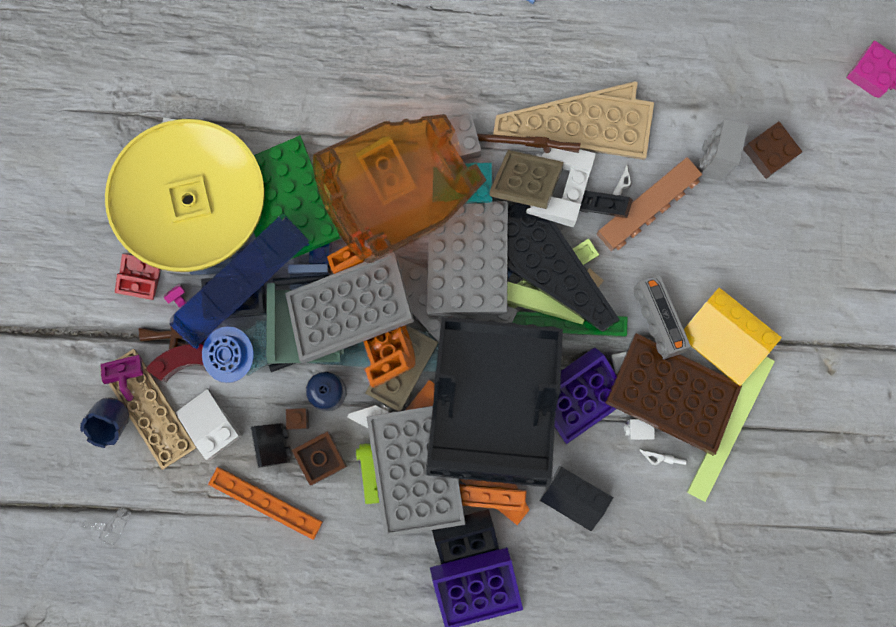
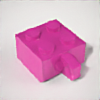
(875, 70)

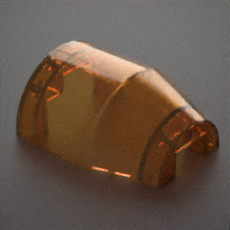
(394, 184)

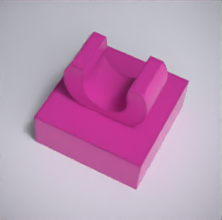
(176, 295)

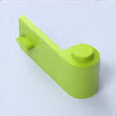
(364, 454)

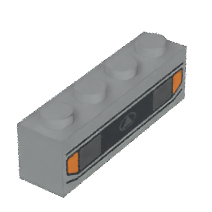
(661, 317)

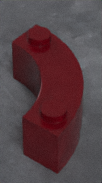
(175, 360)

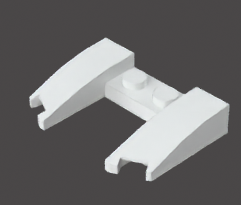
(567, 209)

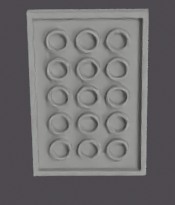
(470, 262)
(348, 308)
(406, 495)

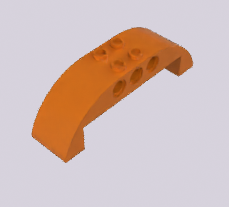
(389, 352)

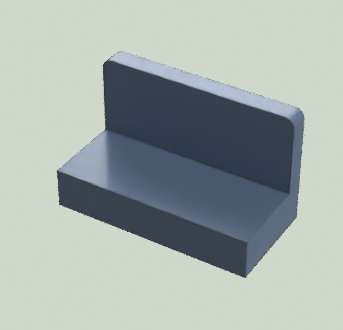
(307, 270)

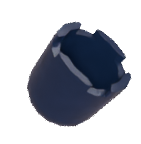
(332, 397)
(105, 422)

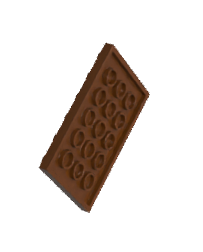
(674, 395)

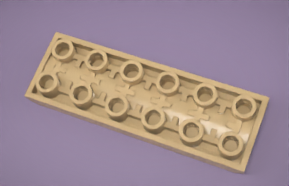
(155, 418)

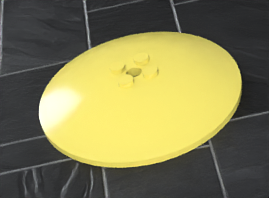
(162, 169)

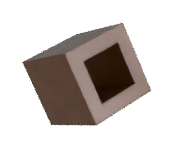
(297, 419)

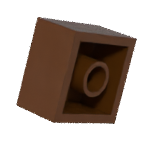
(772, 150)
(319, 458)

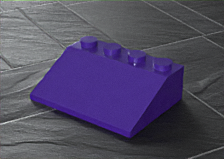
(583, 395)
(476, 588)

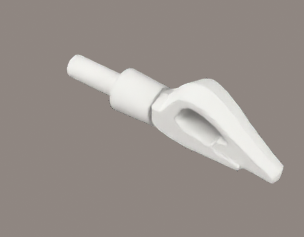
(618, 190)
(661, 457)

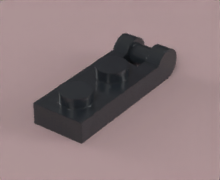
(606, 204)

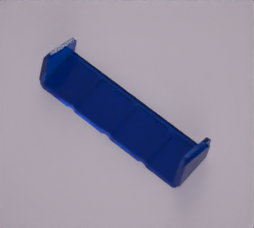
(238, 280)

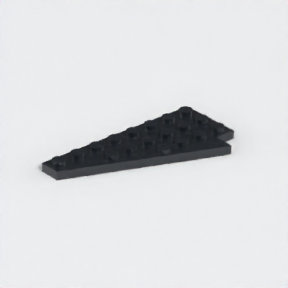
(548, 263)

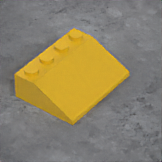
(730, 336)

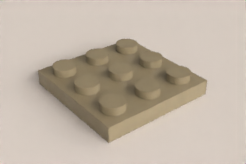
(526, 179)

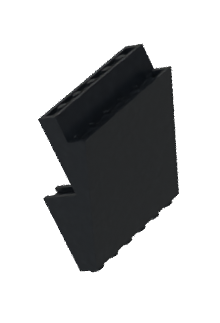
(495, 402)

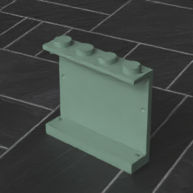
(280, 336)

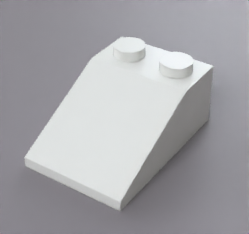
(208, 425)

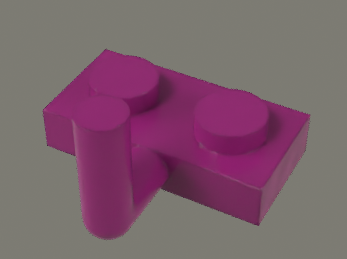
(120, 371)

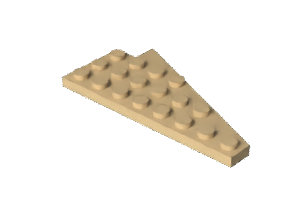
(599, 120)

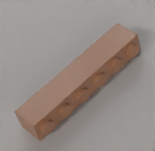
(649, 204)

